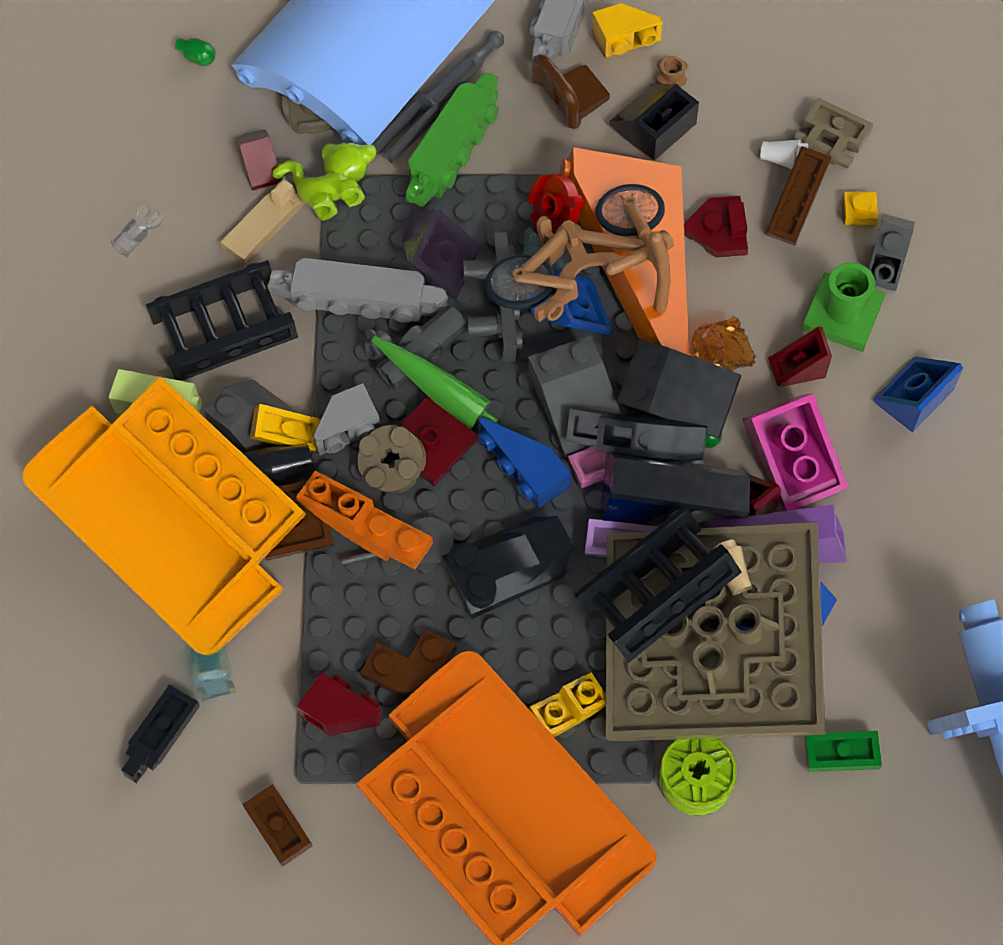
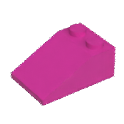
(796, 451)

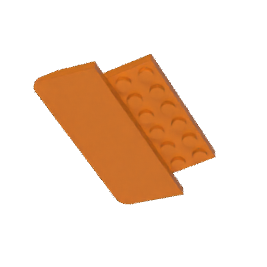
(502, 808)

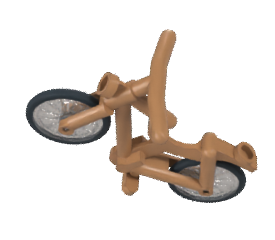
(624, 211)

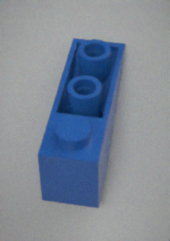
(532, 465)

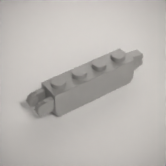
(557, 26)
(358, 290)

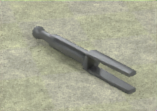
(431, 104)

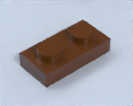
(277, 825)

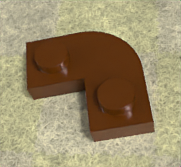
(405, 674)

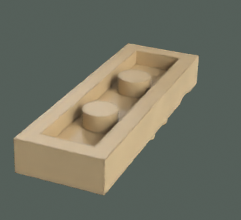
(262, 222)

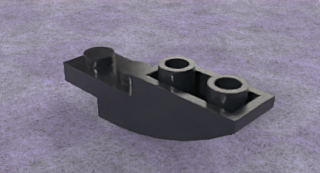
(636, 435)

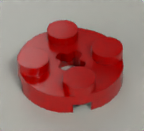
(565, 195)

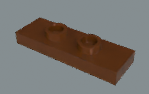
(798, 195)

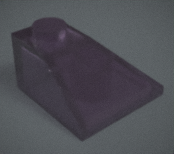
(438, 249)

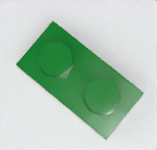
(843, 751)

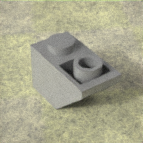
(346, 420)

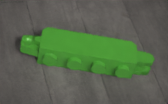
(452, 139)

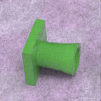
(845, 305)

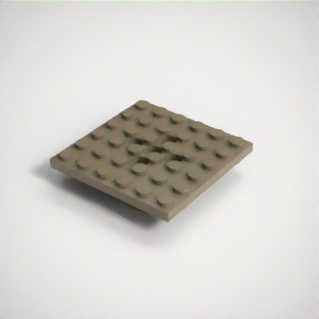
(765, 676)

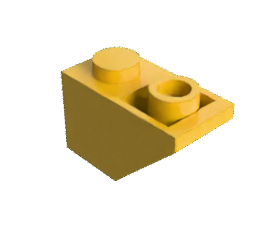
(624, 29)

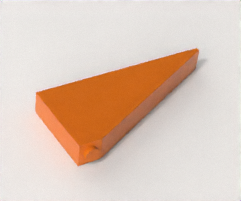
(595, 175)

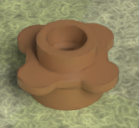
(675, 65)

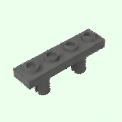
(504, 322)

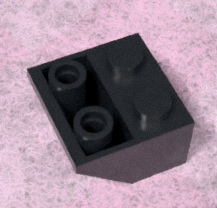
(657, 118)

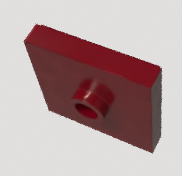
(442, 437)

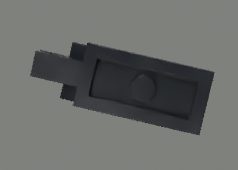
(158, 732)

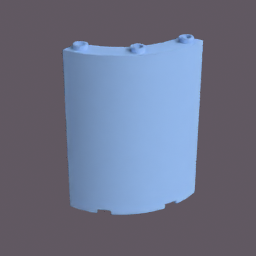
(355, 57)

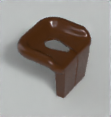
(575, 91)

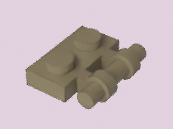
(836, 125)

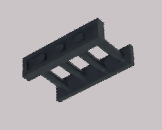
(231, 347)
(671, 604)

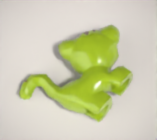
(344, 167)

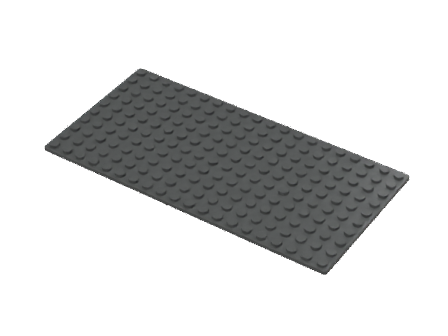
(351, 607)

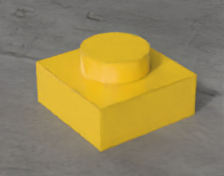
(860, 208)

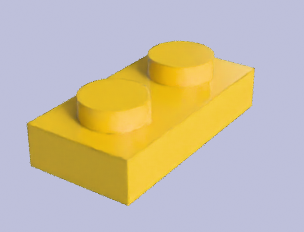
(283, 427)

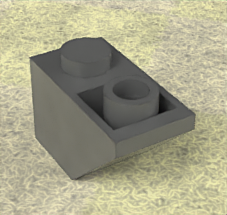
(890, 251)

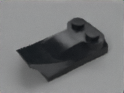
(509, 563)

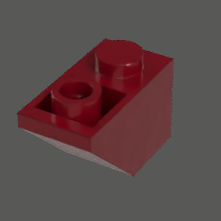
(337, 709)

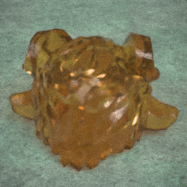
(723, 344)

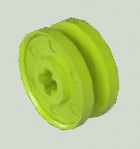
(692, 794)

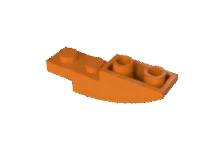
(362, 523)

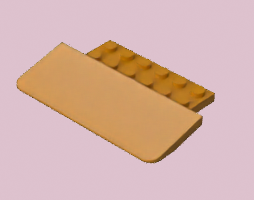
(169, 512)

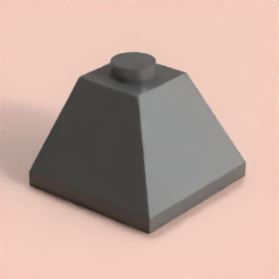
(234, 409)

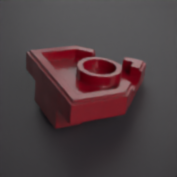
(720, 226)

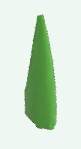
(442, 387)

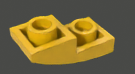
(571, 705)

